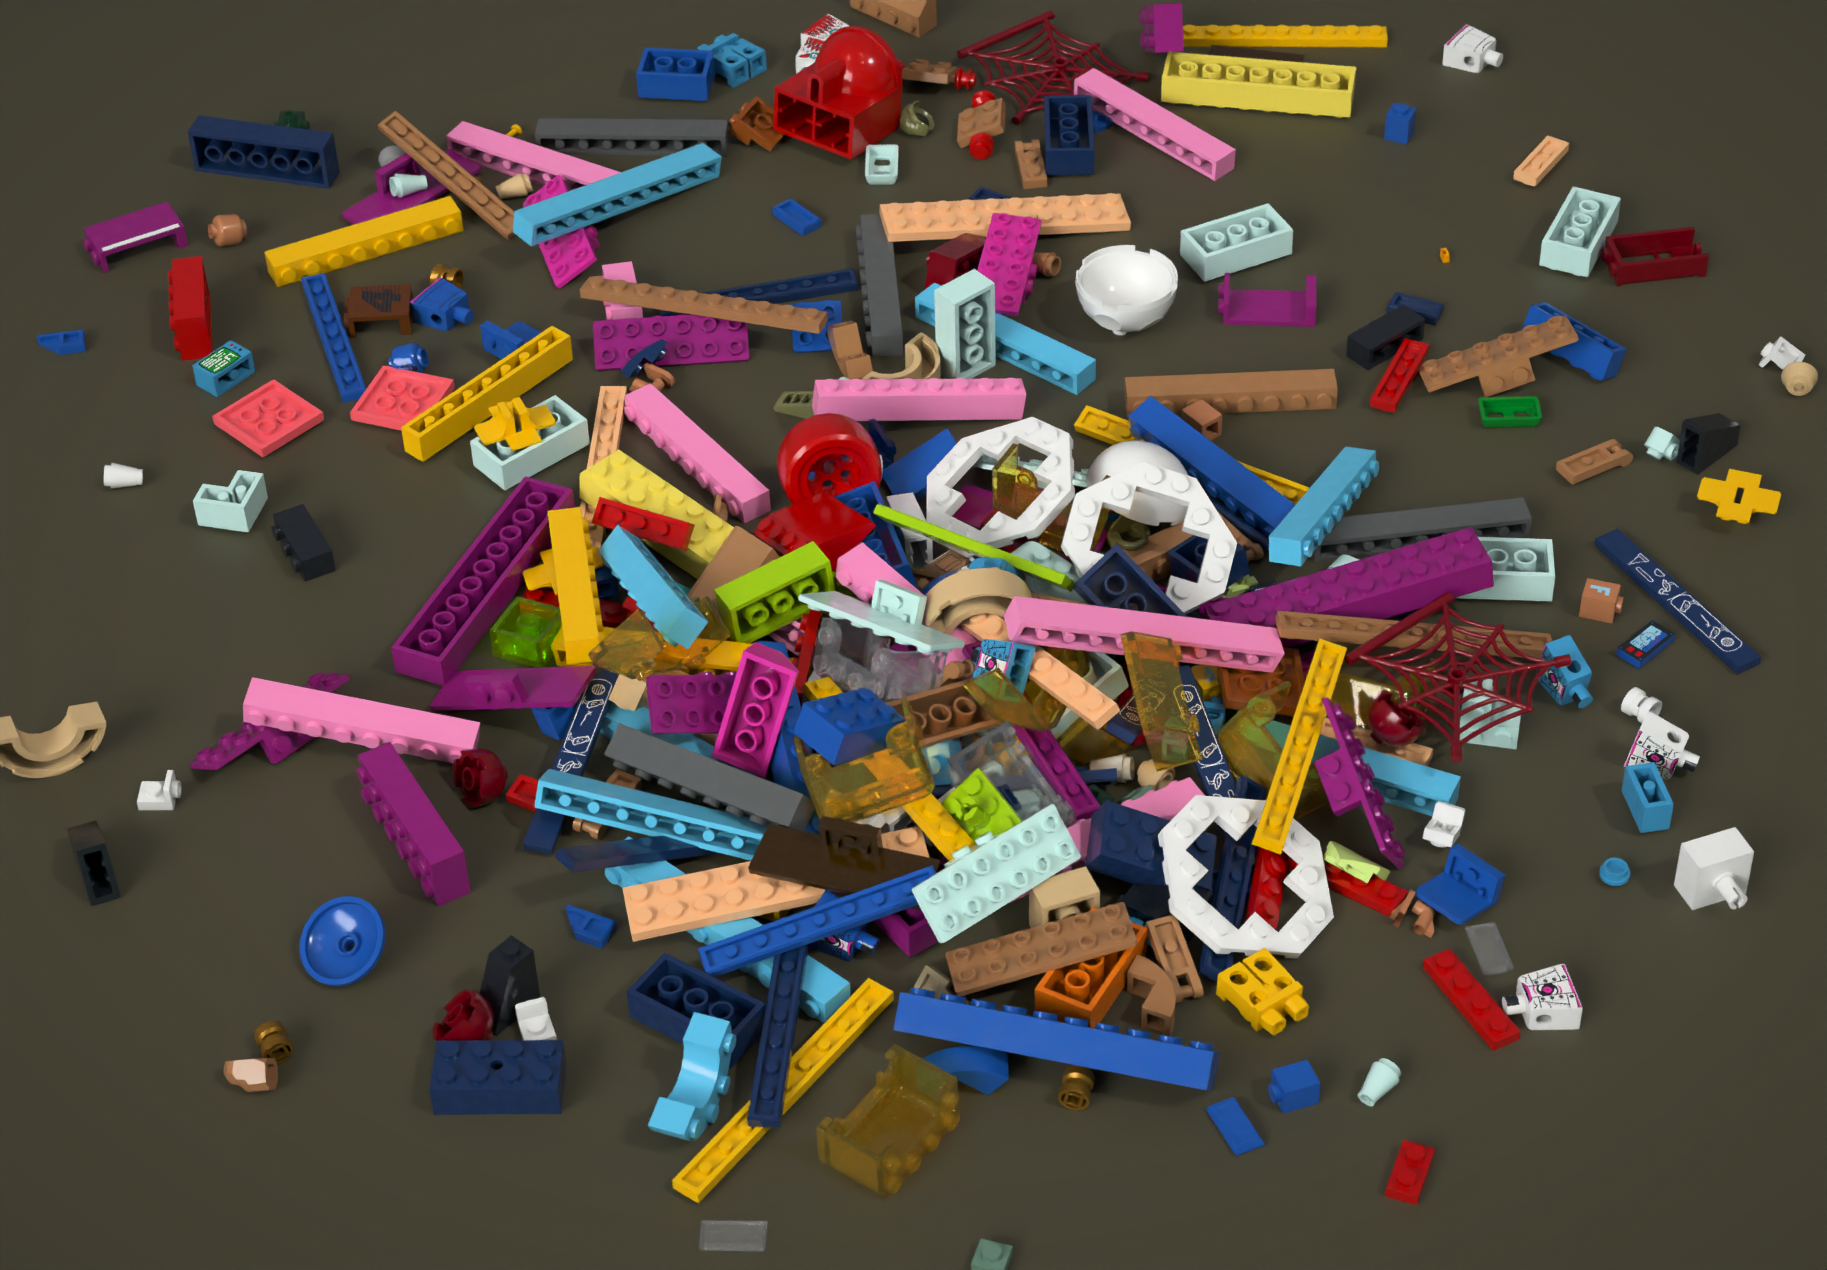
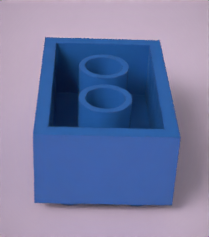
(675, 74)
(846, 725)

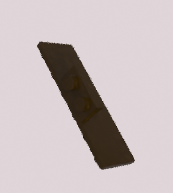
(839, 859)

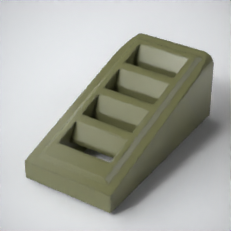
(799, 405)

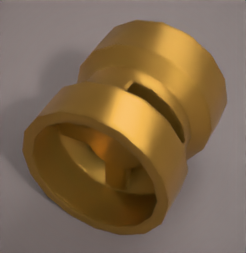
(453, 275)
(274, 1041)
(1076, 1088)

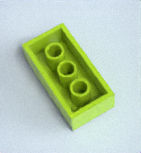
(770, 594)

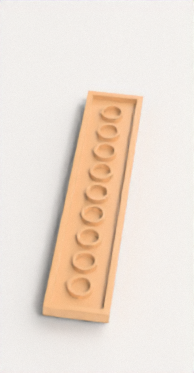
(953, 218)
(729, 894)

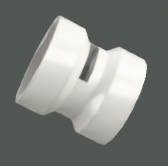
(1638, 704)

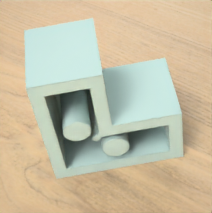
(234, 505)
(1501, 735)

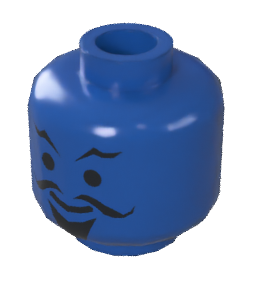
(409, 357)

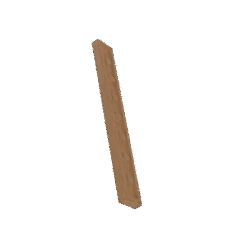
(449, 173)

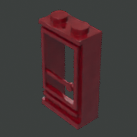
(1678, 242)

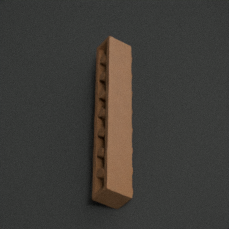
(1237, 391)

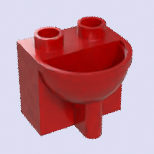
(845, 96)

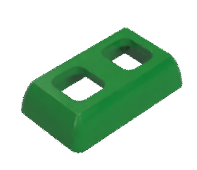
(1507, 408)

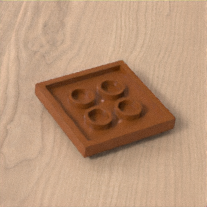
(1242, 685)

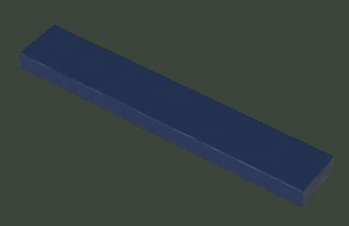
(626, 853)

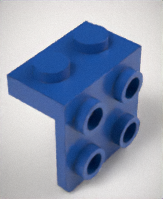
(503, 342)
(812, 342)
(1464, 887)

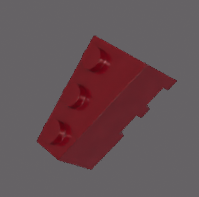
(954, 259)

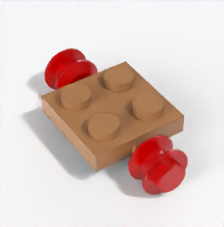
(939, 73)
(981, 123)

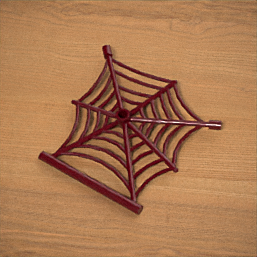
(1058, 68)
(1456, 677)

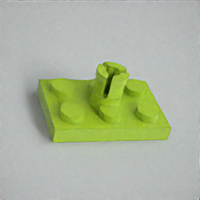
(980, 807)

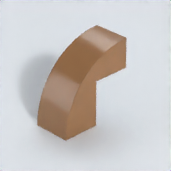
(848, 350)
(1154, 985)

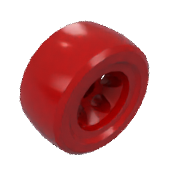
(818, 447)

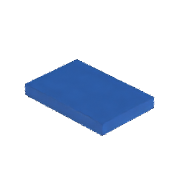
(911, 471)

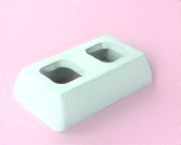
(881, 174)

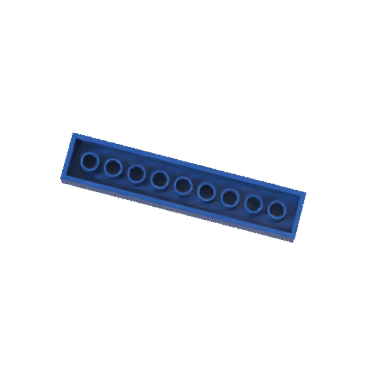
(1056, 1040)

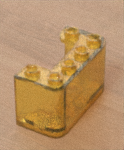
(892, 1124)

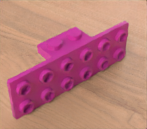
(570, 252)
(1009, 259)

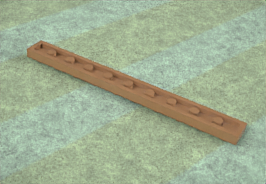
(704, 304)
(1360, 630)

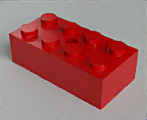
(190, 308)

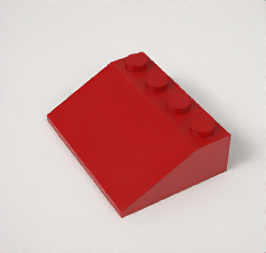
(817, 519)

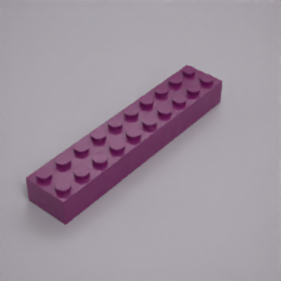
(480, 584)
(1371, 586)

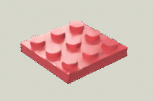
(399, 397)
(268, 418)

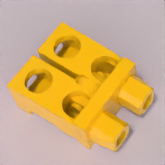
(1263, 992)

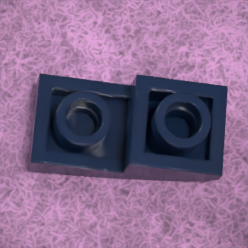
(653, 351)

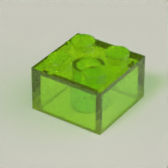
(526, 632)

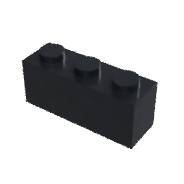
(1384, 336)
(303, 543)

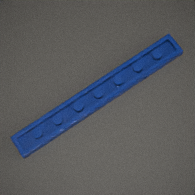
(333, 337)
(812, 924)

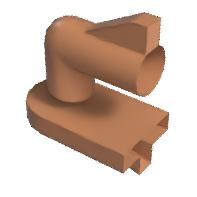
(659, 376)
(1426, 913)

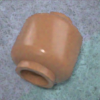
(227, 230)

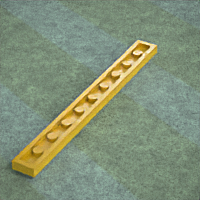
(1285, 36)
(1116, 430)
(1299, 747)
(926, 812)
(805, 1068)

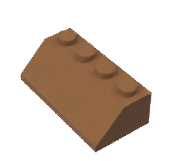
(908, 15)
(735, 558)
(947, 713)

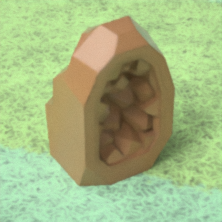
(252, 1074)

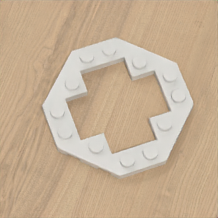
(1200, 520)
(1001, 529)
(1184, 872)

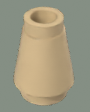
(514, 187)

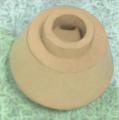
(1799, 378)
(1149, 775)

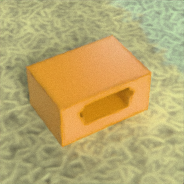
(1444, 254)

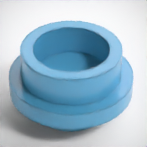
(1614, 872)

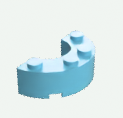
(700, 1081)

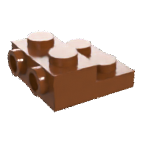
(755, 124)

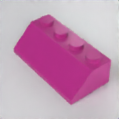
(756, 709)

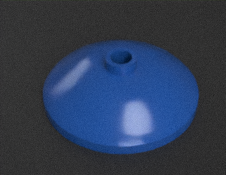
(331, 933)

